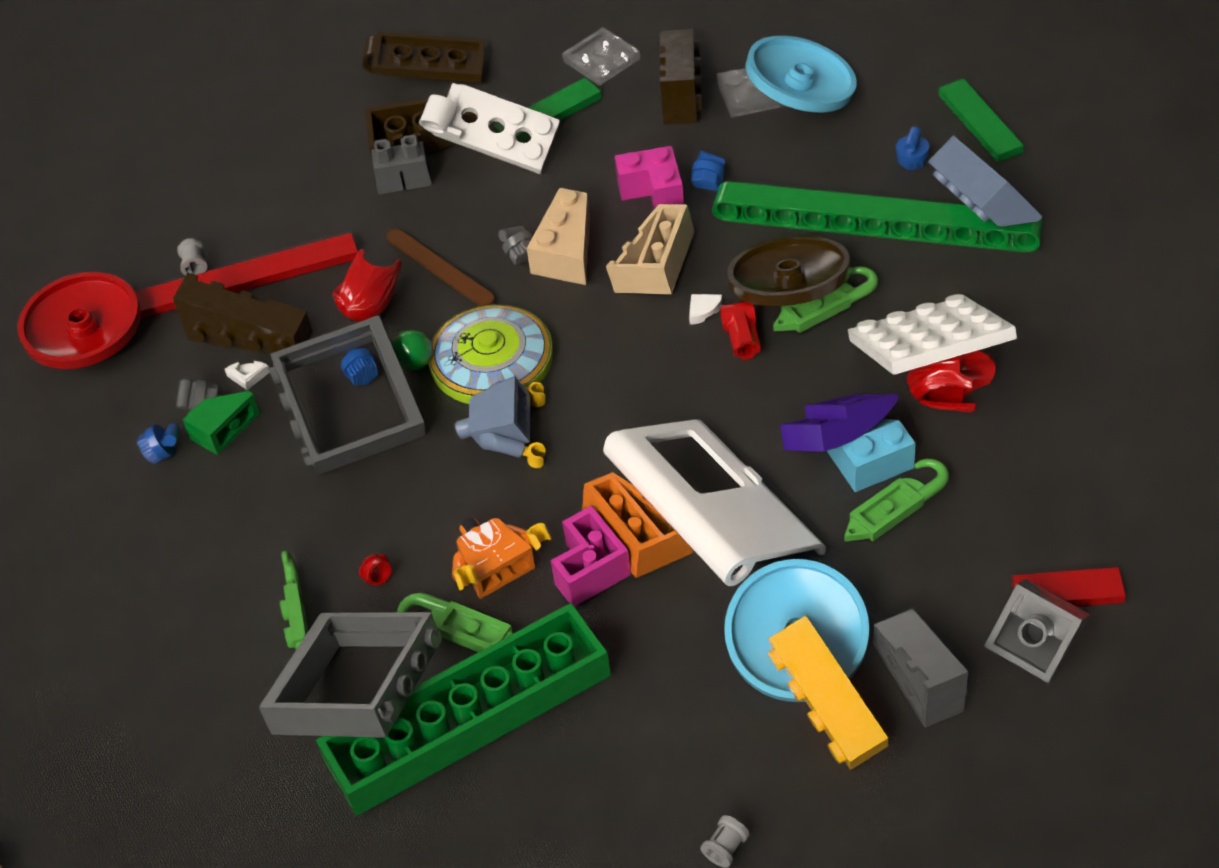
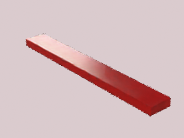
(256, 271)

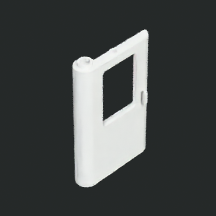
(720, 526)

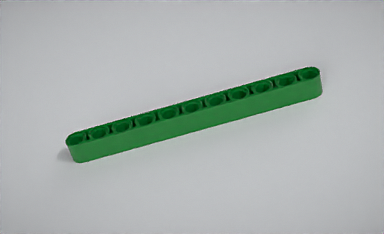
(869, 216)

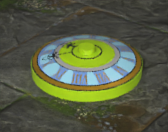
(489, 347)

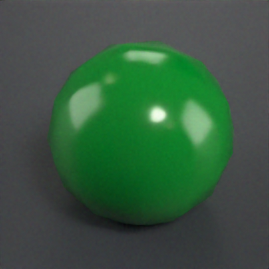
(412, 349)

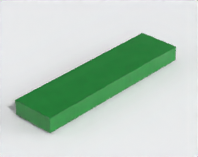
(562, 103)
(981, 120)

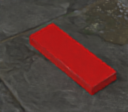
(1080, 586)

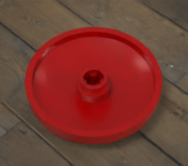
(79, 320)

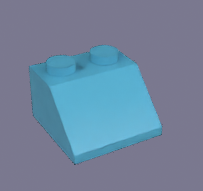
(876, 455)

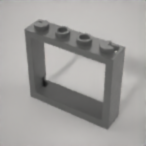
(330, 345)
(285, 706)

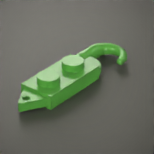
(808, 314)
(894, 503)
(293, 605)
(459, 622)

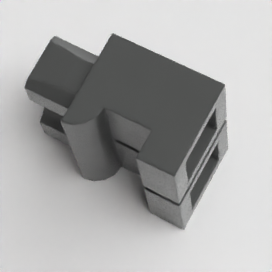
(408, 158)

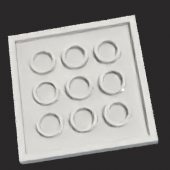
(930, 333)

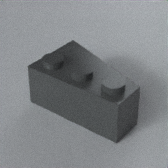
(922, 667)

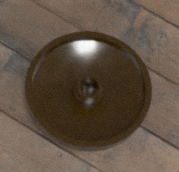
(789, 270)

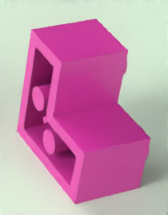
(650, 174)
(593, 560)

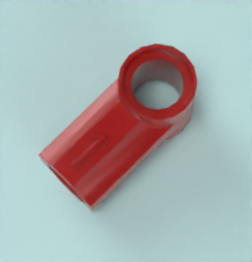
(740, 323)

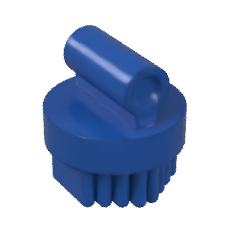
(912, 150)
(708, 171)
(359, 366)
(158, 443)

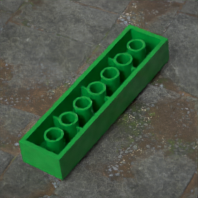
(469, 707)

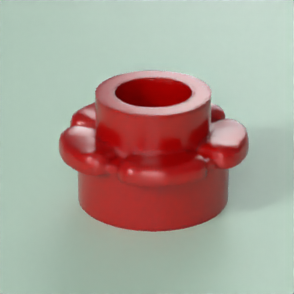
(375, 569)

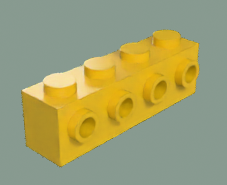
(828, 693)

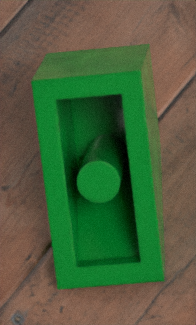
(220, 420)

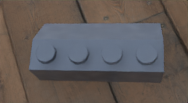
(980, 186)

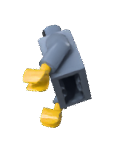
(502, 419)

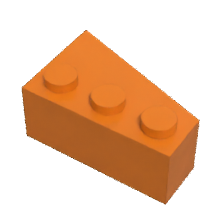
(635, 523)

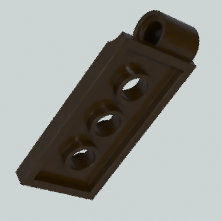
(382, 57)

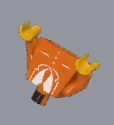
(494, 553)

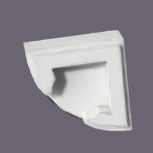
(703, 307)
(247, 374)

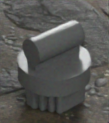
(515, 243)
(192, 393)

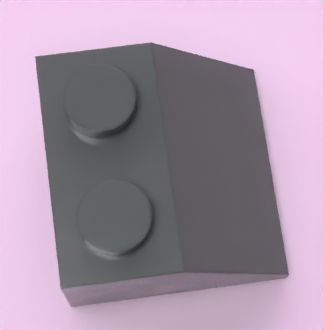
(1036, 630)

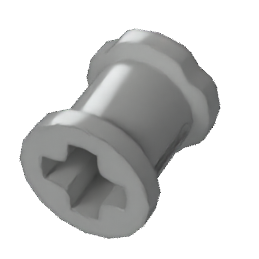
(191, 254)
(725, 841)

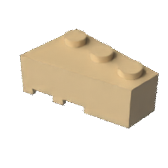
(562, 239)
(656, 254)

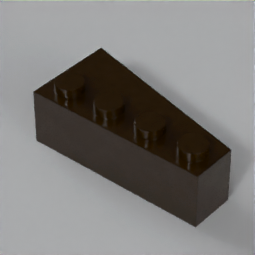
(678, 77)
(402, 119)
(238, 320)

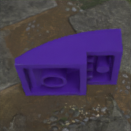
(836, 421)

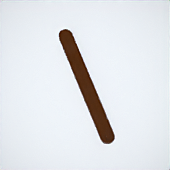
(440, 268)

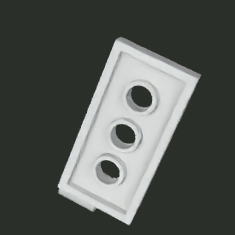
(444, 120)

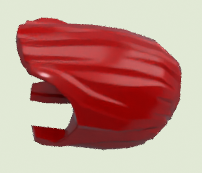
(366, 289)
(950, 381)

